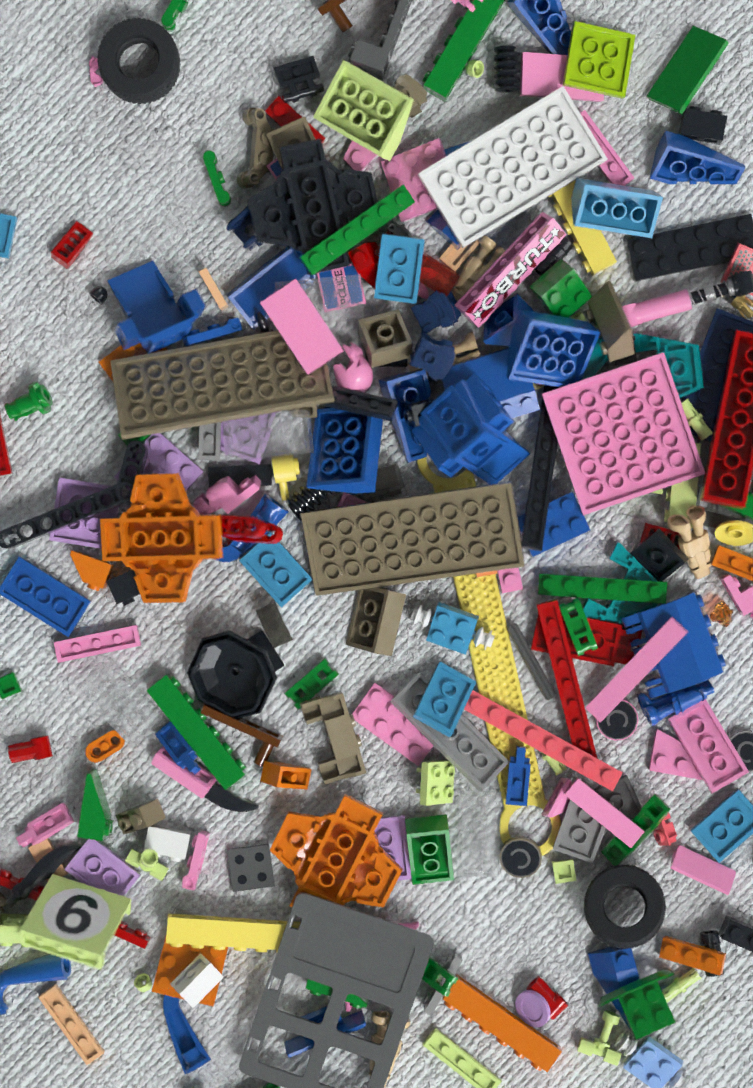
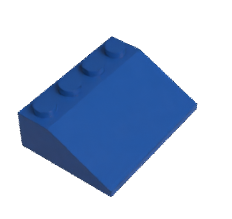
(549, 348)
(514, 395)
(344, 452)

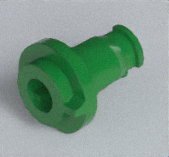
(35, 400)

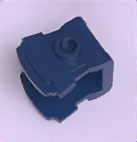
(238, 226)
(436, 311)
(433, 356)

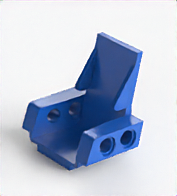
(151, 310)
(469, 431)

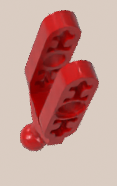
(245, 533)

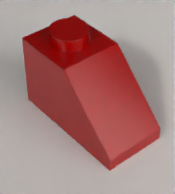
(366, 261)

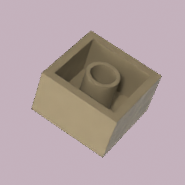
(385, 338)

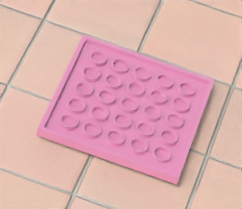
(623, 433)

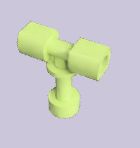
(147, 862)
(600, 1045)

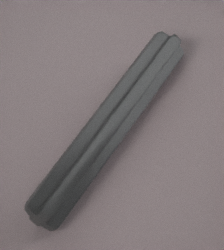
(531, 661)

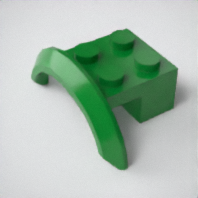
(643, 1004)

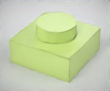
(564, 871)

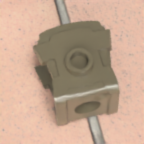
(412, 89)

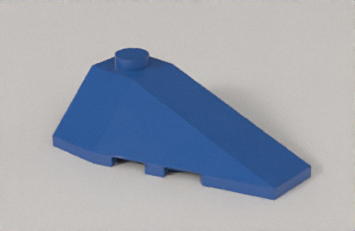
(546, 22)
(407, 389)
(613, 970)

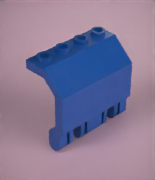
(692, 658)

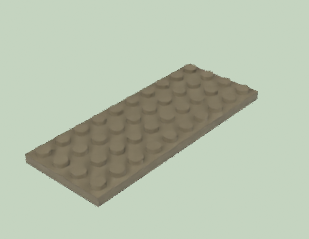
(213, 384)
(413, 538)

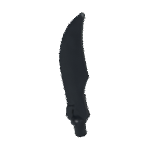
(228, 801)
(40, 872)

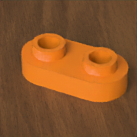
(106, 746)

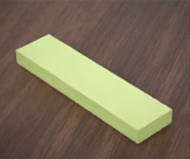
(460, 1060)

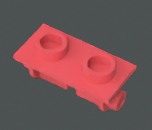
(665, 832)

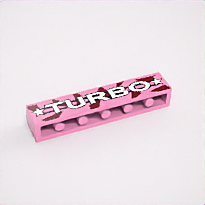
(510, 269)

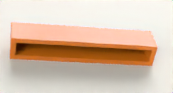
(503, 1024)

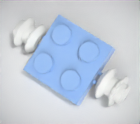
(652, 1063)

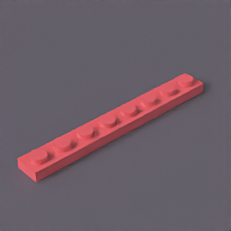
(543, 740)

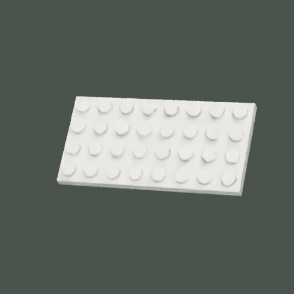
(512, 167)

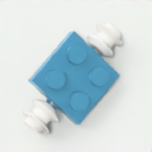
(452, 628)

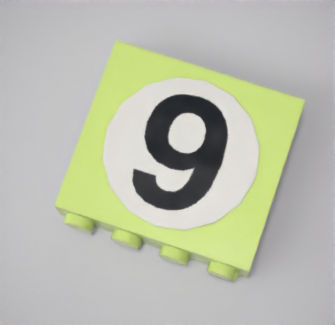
(74, 921)

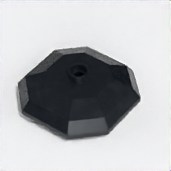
(223, 687)

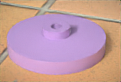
(532, 1008)

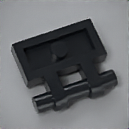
(296, 73)

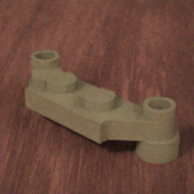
(261, 148)

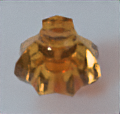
(722, 614)

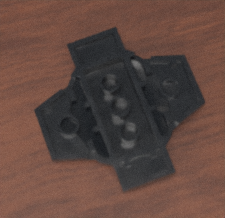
(309, 201)

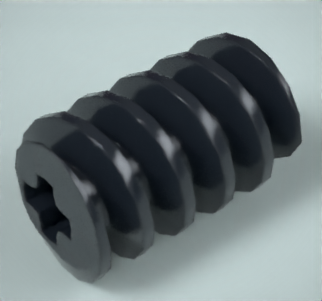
(505, 69)
(306, 500)

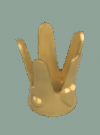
(741, 304)

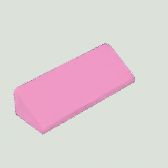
(198, 783)
(703, 869)

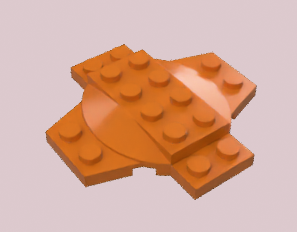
(161, 538)
(338, 854)

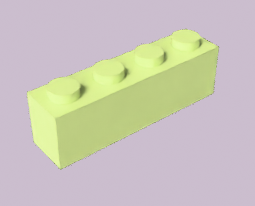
(682, 496)

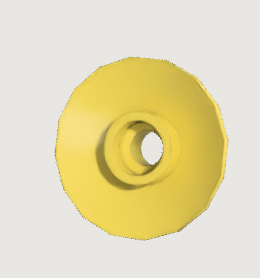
(734, 533)

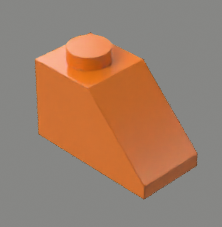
(92, 570)
(285, 775)

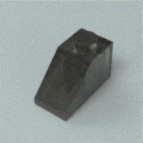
(274, 624)

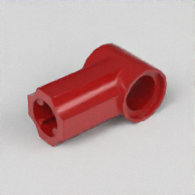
(35, 749)
(554, 999)

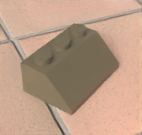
(612, 322)
(376, 620)

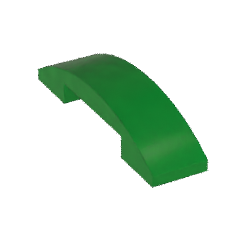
(648, 819)

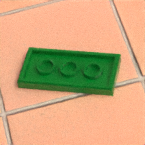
(687, 69)

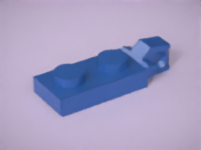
(214, 331)
(178, 748)
(518, 778)

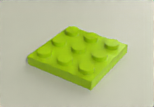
(598, 60)

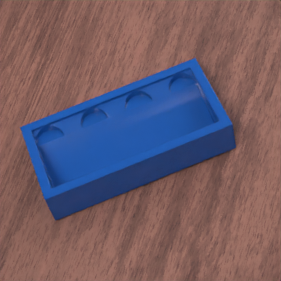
(261, 284)

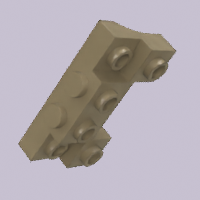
(341, 736)

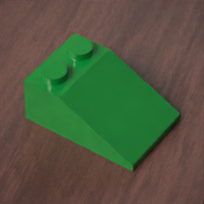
(95, 814)
(429, 849)

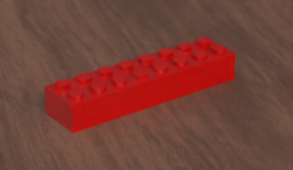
(731, 447)

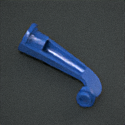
(267, 510)
(40, 969)
(186, 1044)

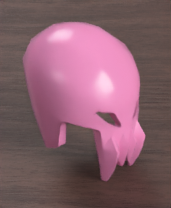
(357, 374)

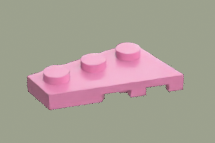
(671, 757)

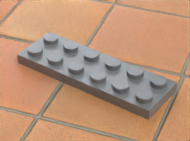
(464, 749)

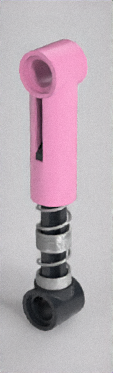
(683, 300)

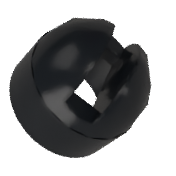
(99, 294)

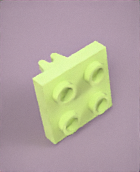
(436, 782)

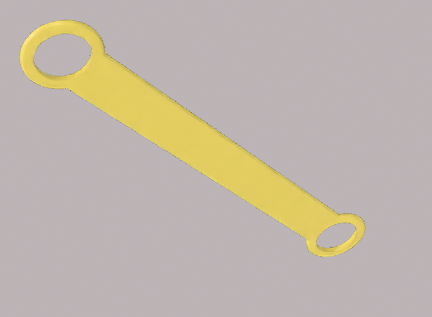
(495, 667)

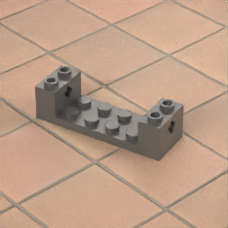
(376, 59)

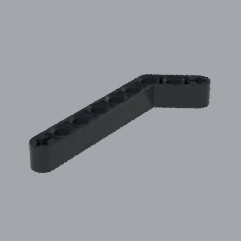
(76, 507)

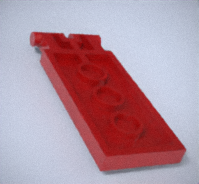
(610, 638)

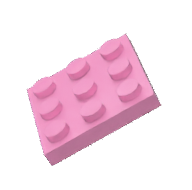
(405, 169)

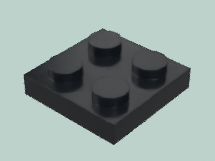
(659, 555)

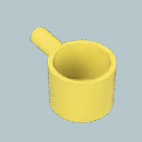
(285, 470)

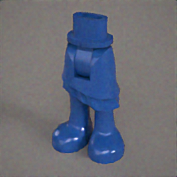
(675, 701)

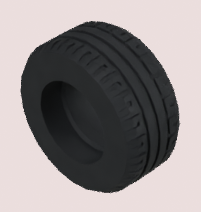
(122, 37)
(631, 877)

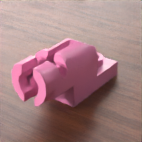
(226, 495)
(742, 599)

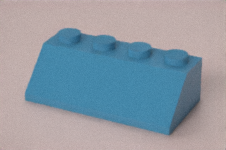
(615, 207)

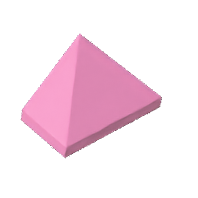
(558, 801)

